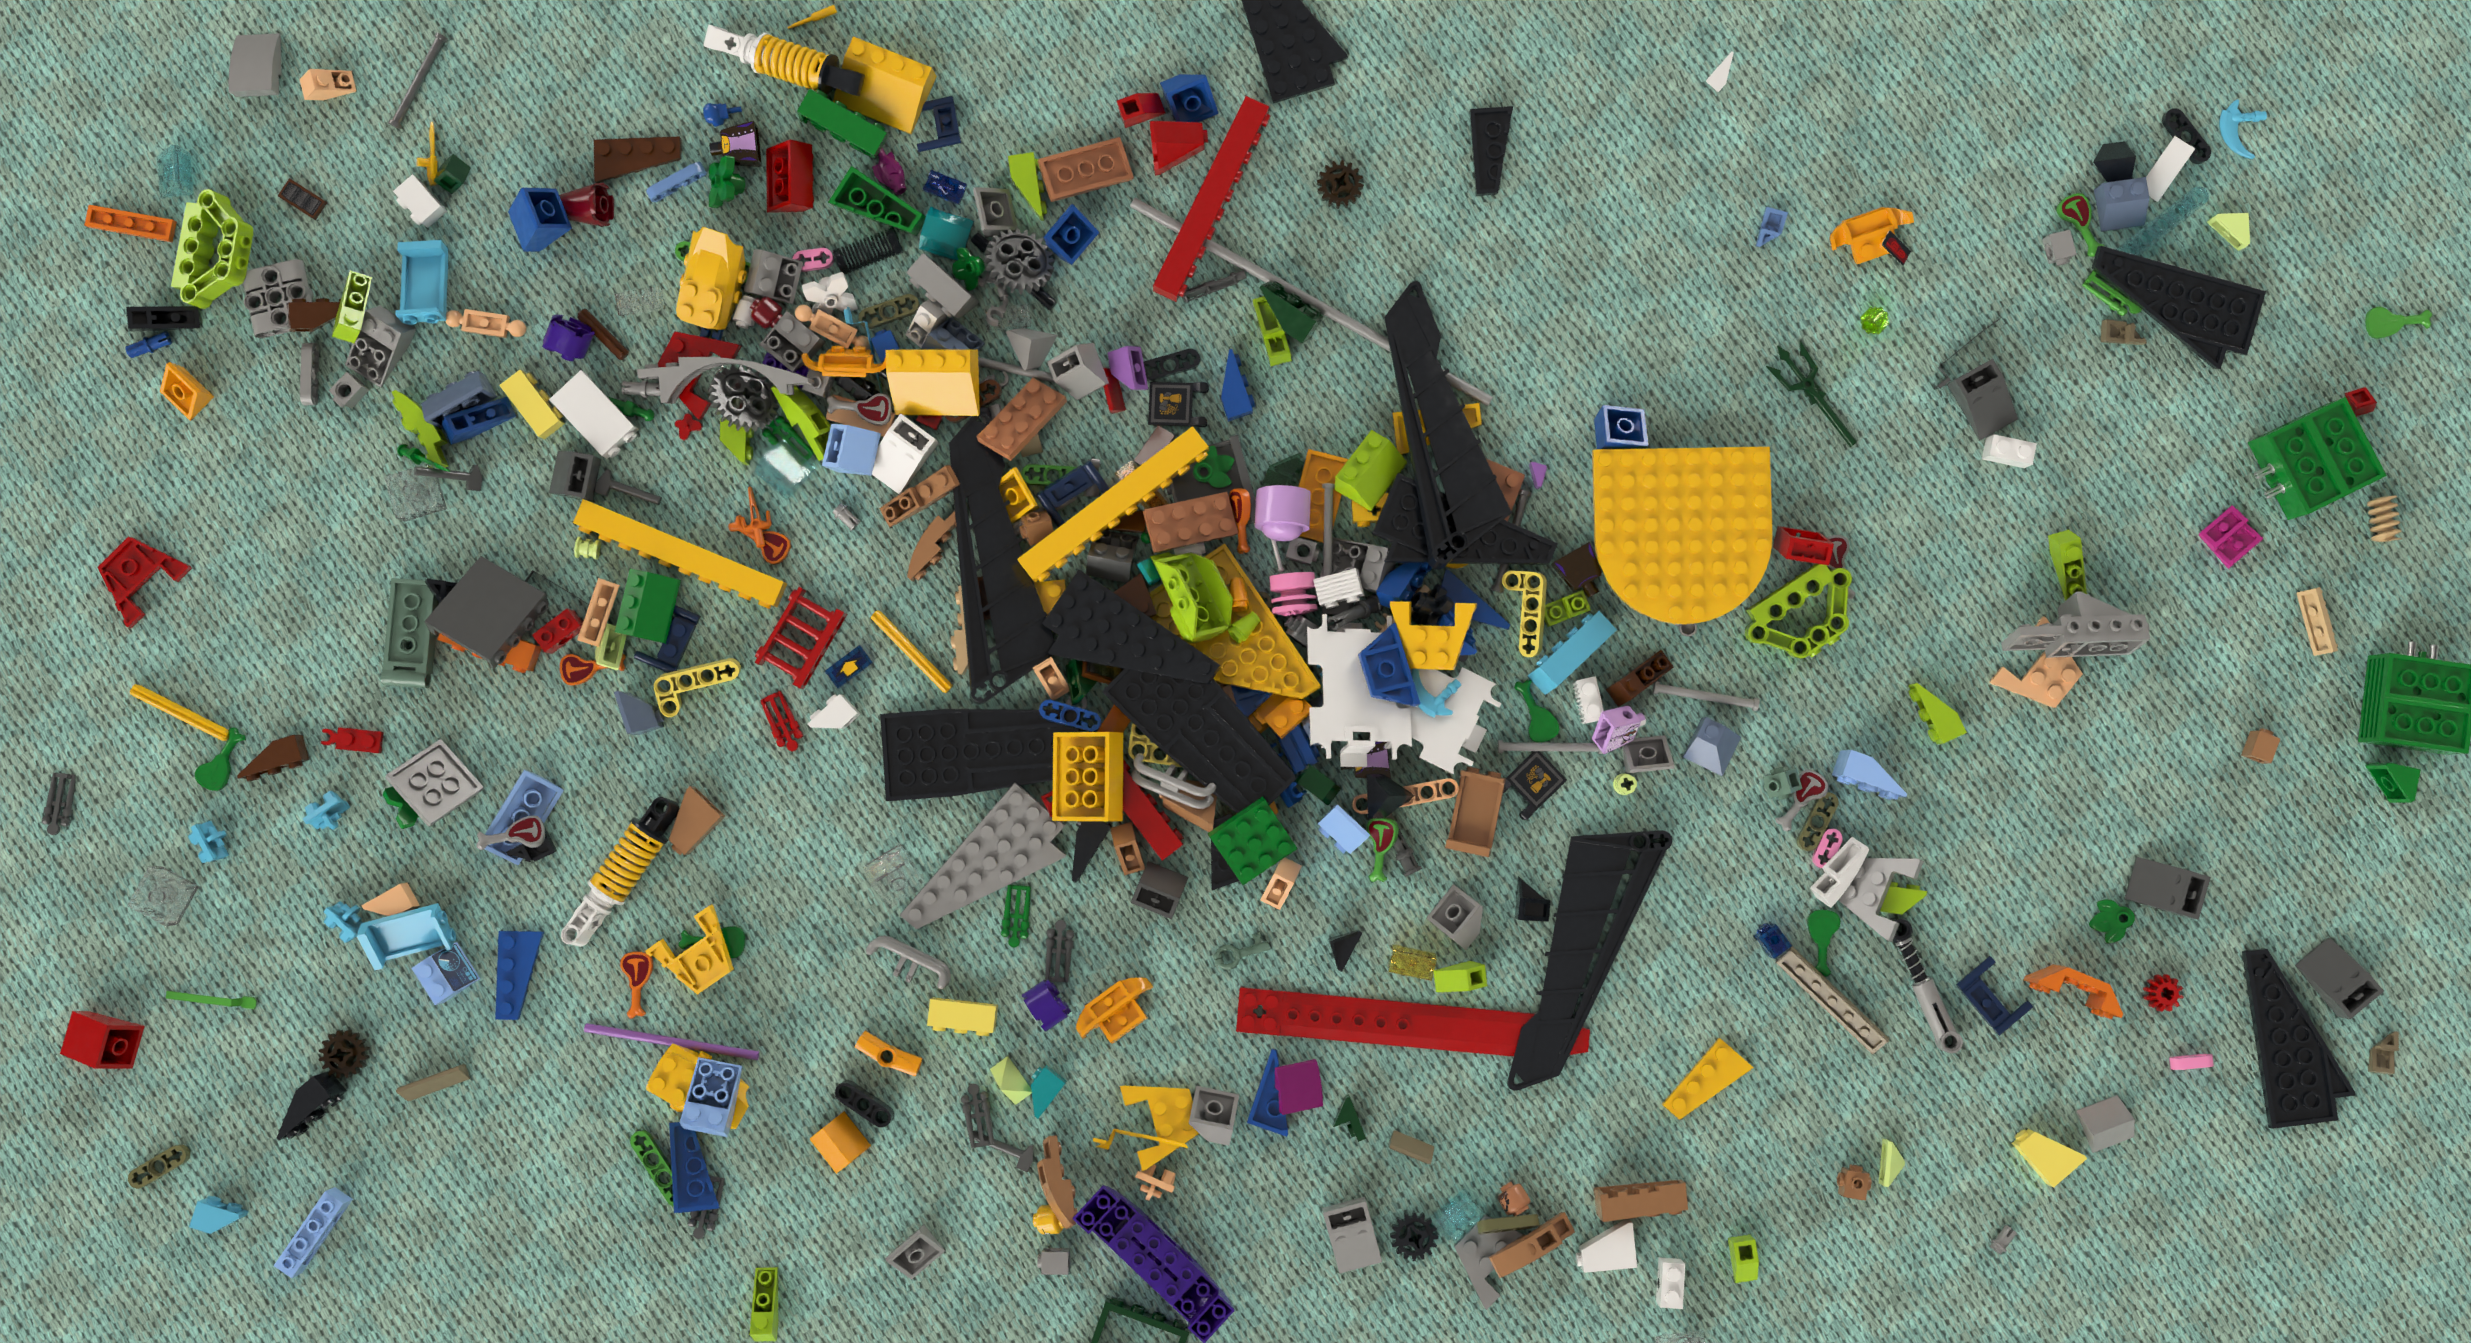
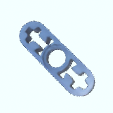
(671, 183)

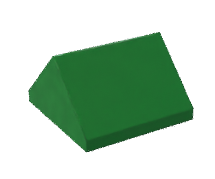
(2396, 781)

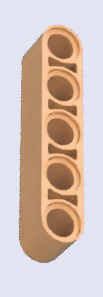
(1437, 793)

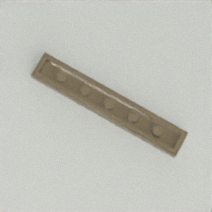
(1832, 1000)

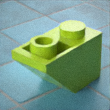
(737, 441)
(1901, 899)
(1460, 977)
(1744, 1258)

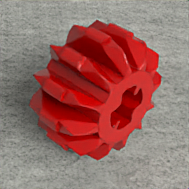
(2155, 989)

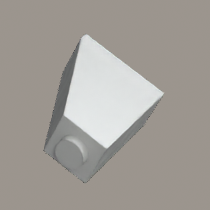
(1609, 1250)

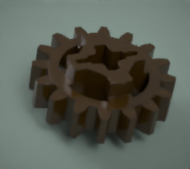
(1332, 180)
(346, 1065)

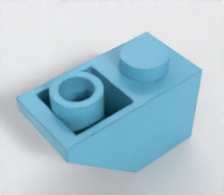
(213, 1215)

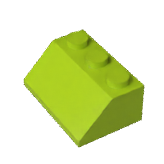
(1370, 471)

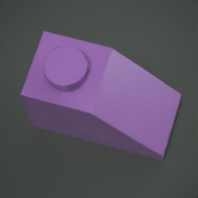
(1128, 367)

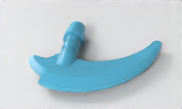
(2229, 127)
(1430, 704)

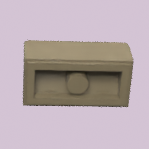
(1411, 1147)

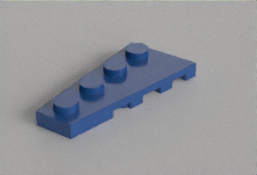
(514, 970)
(689, 1172)

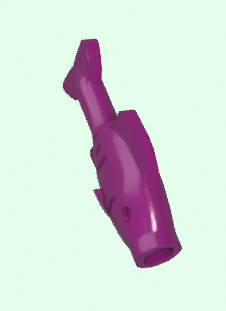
(890, 172)

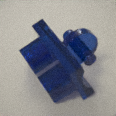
(945, 187)

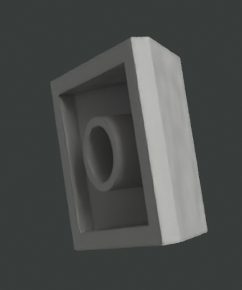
(995, 210)
(1647, 754)
(2106, 1123)
(915, 1252)

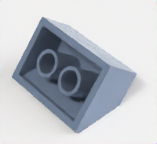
(458, 396)

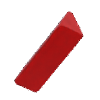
(1113, 393)

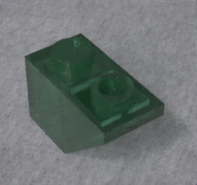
(1283, 471)

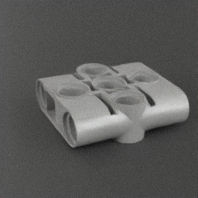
(259, 286)

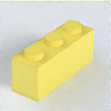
(532, 403)
(962, 1016)

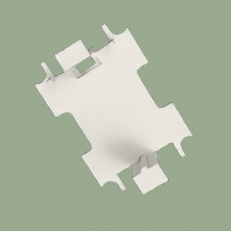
(1347, 698)
(1446, 734)

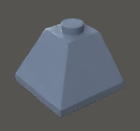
(638, 714)
(1712, 746)

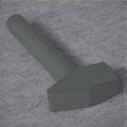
(473, 477)
(606, 483)
(1025, 1157)

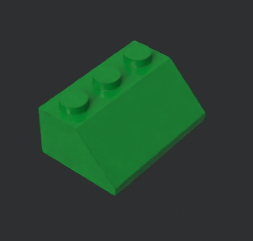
(647, 605)

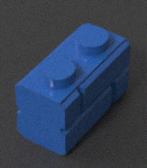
(1298, 749)

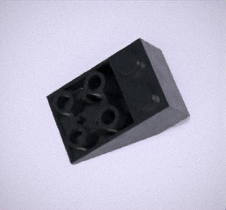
(310, 1104)

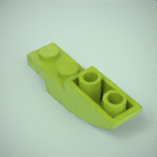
(803, 412)
(413, 421)

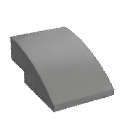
(255, 65)

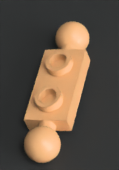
(485, 323)
(831, 327)

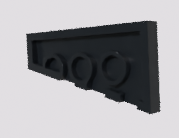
(1489, 141)

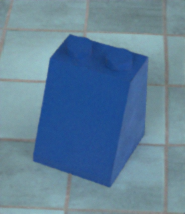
(538, 218)

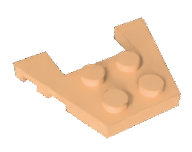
(2045, 681)

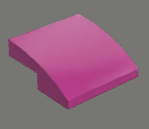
(2230, 536)

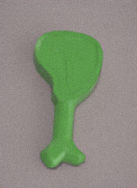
(2382, 323)

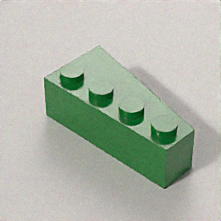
(842, 123)
(870, 200)

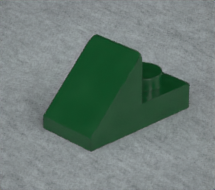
(1078, 685)
(1318, 784)
(1347, 1113)

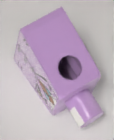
(1617, 728)

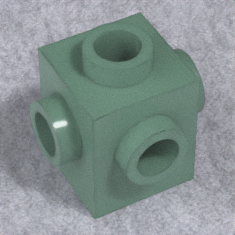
(1782, 783)

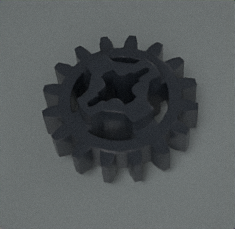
(1421, 1232)

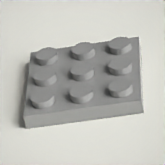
(434, 782)

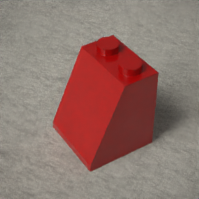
(101, 1040)

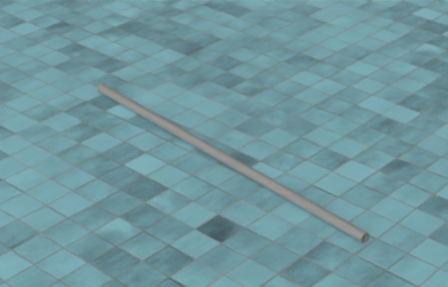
(1325, 309)

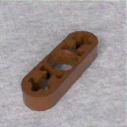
(989, 398)

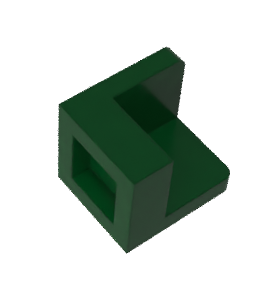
(452, 174)

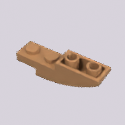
(920, 497)
(927, 548)
(1058, 1192)
(1532, 1246)

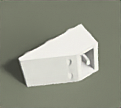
(902, 453)

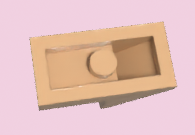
(1051, 678)

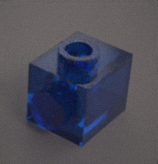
(1772, 940)

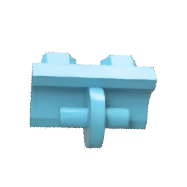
(326, 814)
(209, 841)
(345, 918)

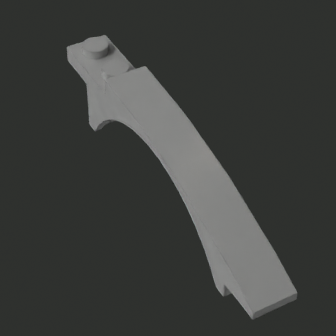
(678, 375)

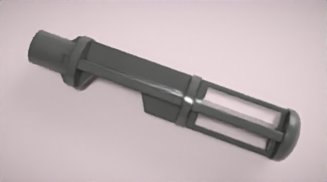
(1213, 286)

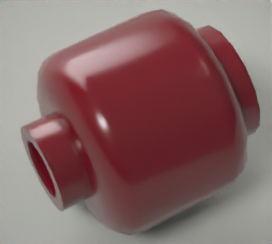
(766, 312)

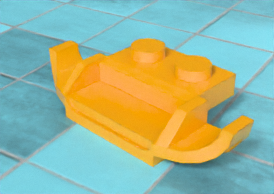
(1868, 232)
(845, 362)
(1280, 714)
(1115, 1009)

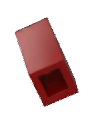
(1140, 108)

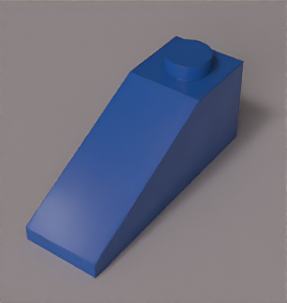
(476, 420)

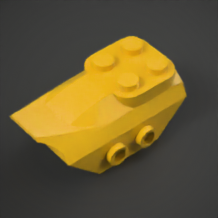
(711, 280)
(674, 1075)

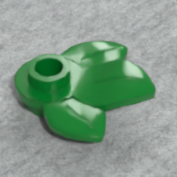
(968, 268)
(1217, 468)
(2109, 922)

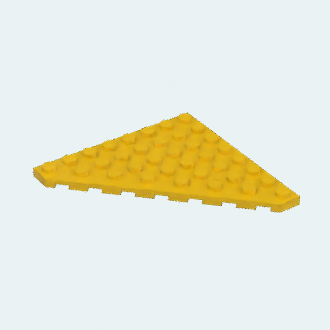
(1261, 662)

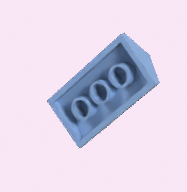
(527, 798)

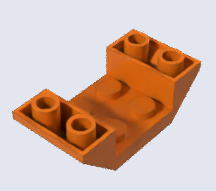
(2101, 996)

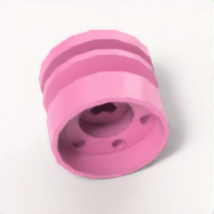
(1293, 593)

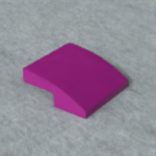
(1298, 1086)

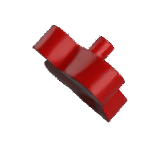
(687, 425)

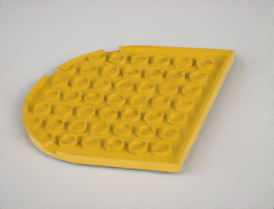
(1683, 527)

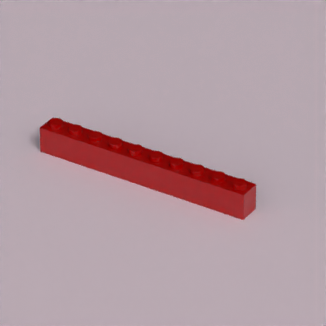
(1211, 198)

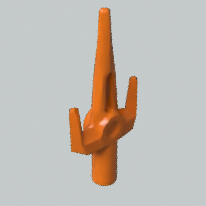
(756, 525)

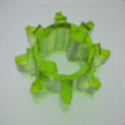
(1874, 320)

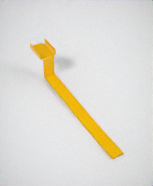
(1106, 1144)

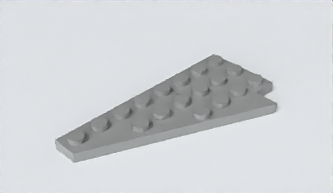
(1000, 850)

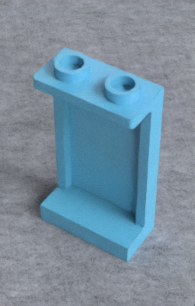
(423, 282)
(405, 934)

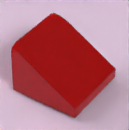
(2361, 401)

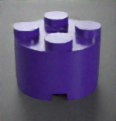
(568, 337)
(1045, 1004)

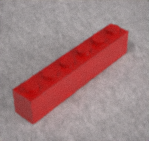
(1147, 819)

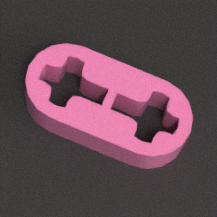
(813, 254)
(1822, 846)
(2191, 1061)

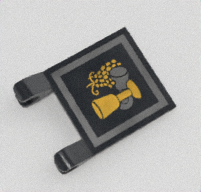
(1172, 404)
(1535, 781)

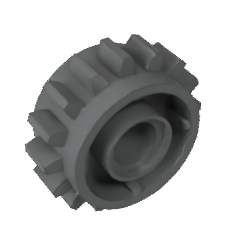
(1298, 629)

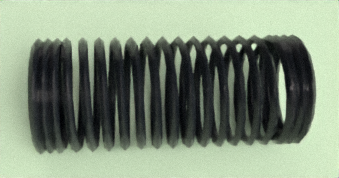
(893, 240)

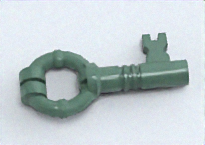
(1240, 953)

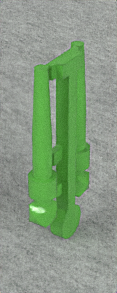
(2133, 308)

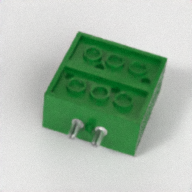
(2316, 459)
(2417, 702)

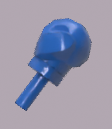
(716, 113)

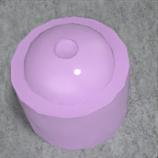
(1282, 511)

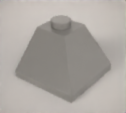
(1457, 917)
(1214, 1114)

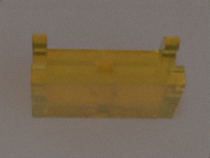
(1412, 962)

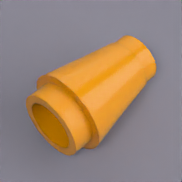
(1239, 595)

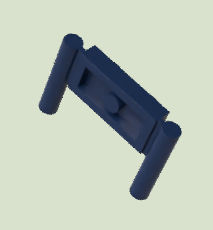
(946, 124)
(1069, 487)
(676, 644)
(1986, 1002)

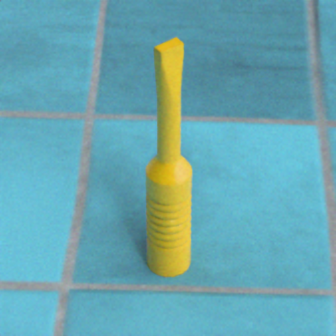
(816, 16)

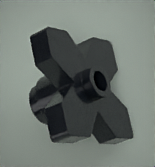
(1431, 606)

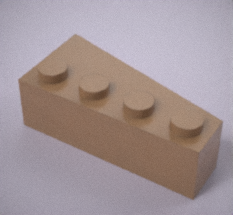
(1640, 1200)

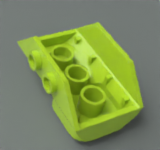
(1197, 593)

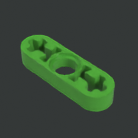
(1036, 479)

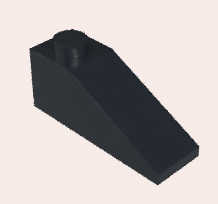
(162, 318)
(1088, 839)

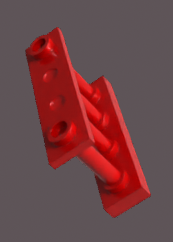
(812, 656)

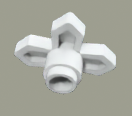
(830, 294)

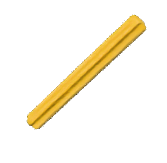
(911, 651)
(179, 712)

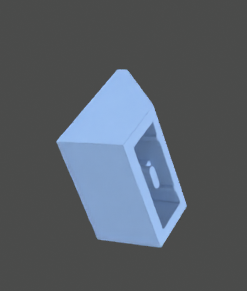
(851, 449)

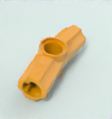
(901, 1060)

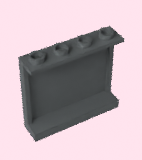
(1188, 488)
(488, 611)

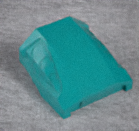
(944, 233)

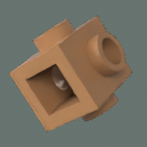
(1853, 1182)

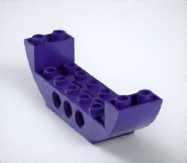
(1157, 1260)

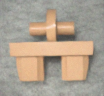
(1165, 1183)

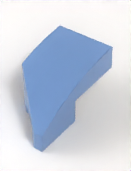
(1771, 225)

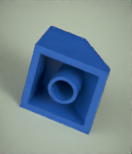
(1070, 235)
(1620, 428)

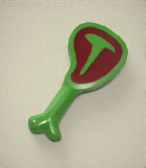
(2078, 211)
(1384, 835)

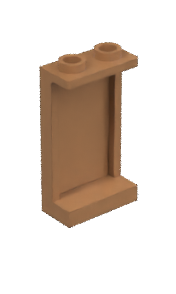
(1476, 812)

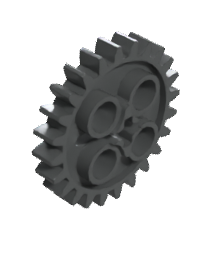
(1019, 261)
(743, 398)

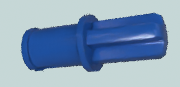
(148, 345)

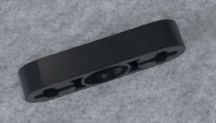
(2195, 136)
(1186, 365)

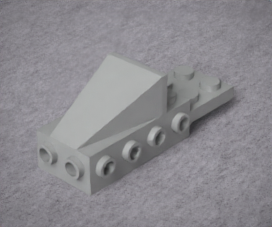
(2083, 629)

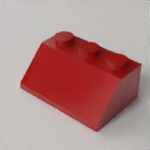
(789, 177)

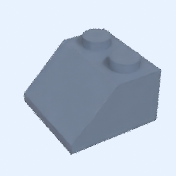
(2122, 203)

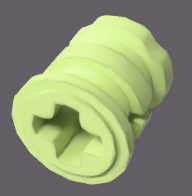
(587, 548)
(1620, 779)

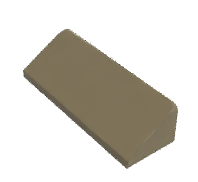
(434, 1083)

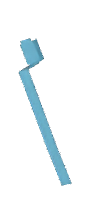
(848, 318)

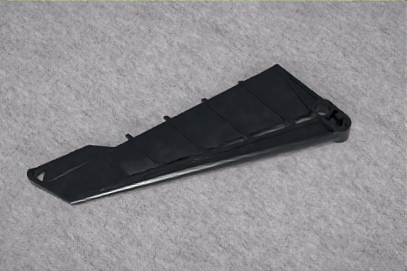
(1463, 469)
(1009, 589)
(1585, 900)

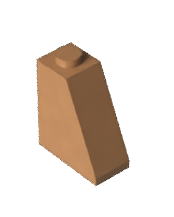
(1201, 817)
(694, 821)

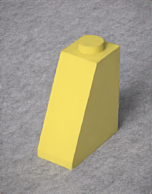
(2047, 1157)

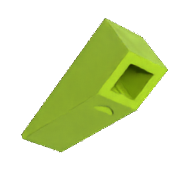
(1025, 177)
(352, 307)
(2068, 562)
(1941, 719)
(765, 1305)

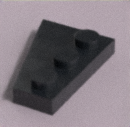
(1220, 870)

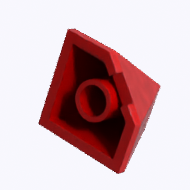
(1175, 143)

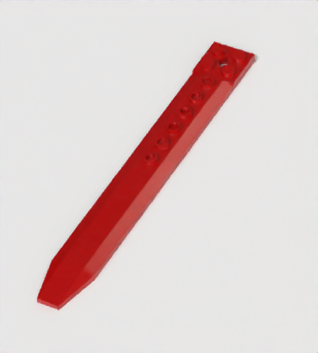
(1385, 1022)

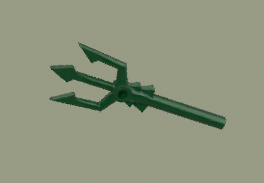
(1811, 390)

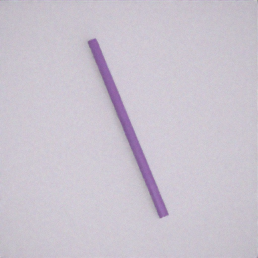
(665, 1040)

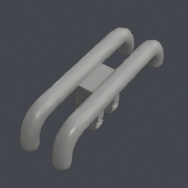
(1170, 785)
(918, 958)

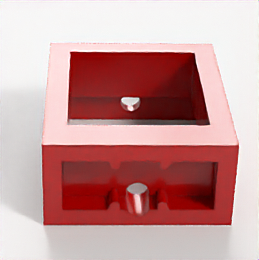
(1808, 547)

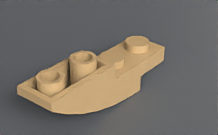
(958, 641)

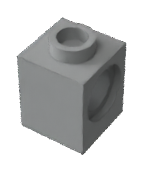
(2059, 247)
(347, 381)
(822, 384)
(1293, 555)
(1054, 1261)

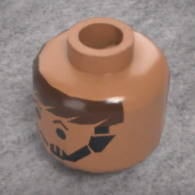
(1514, 1199)

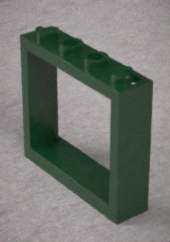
(1138, 1313)

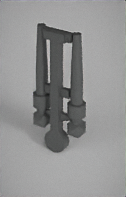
(54, 828)
(1060, 926)
(973, 1089)
(699, 1232)

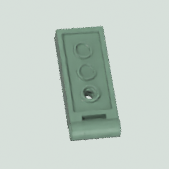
(408, 609)

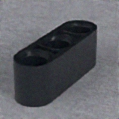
(853, 1103)

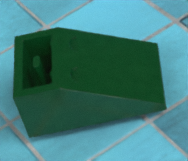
(1292, 314)

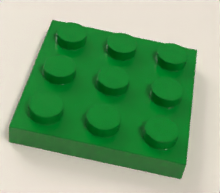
(1252, 841)

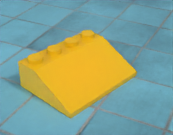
(891, 88)
(934, 381)
(1087, 776)

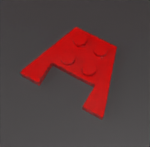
(695, 346)
(131, 568)

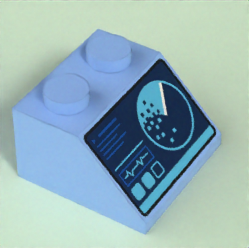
(445, 974)

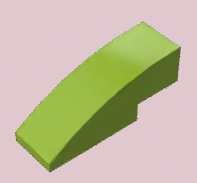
(1272, 333)

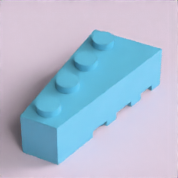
(1571, 653)

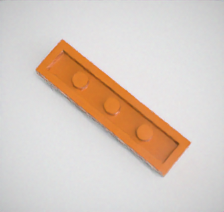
(130, 223)

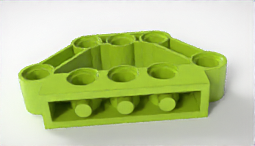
(191, 271)
(1835, 607)

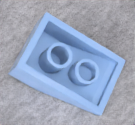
(1342, 829)

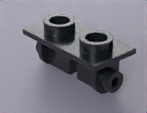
(864, 388)

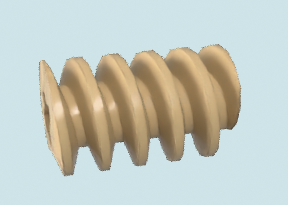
(2383, 519)

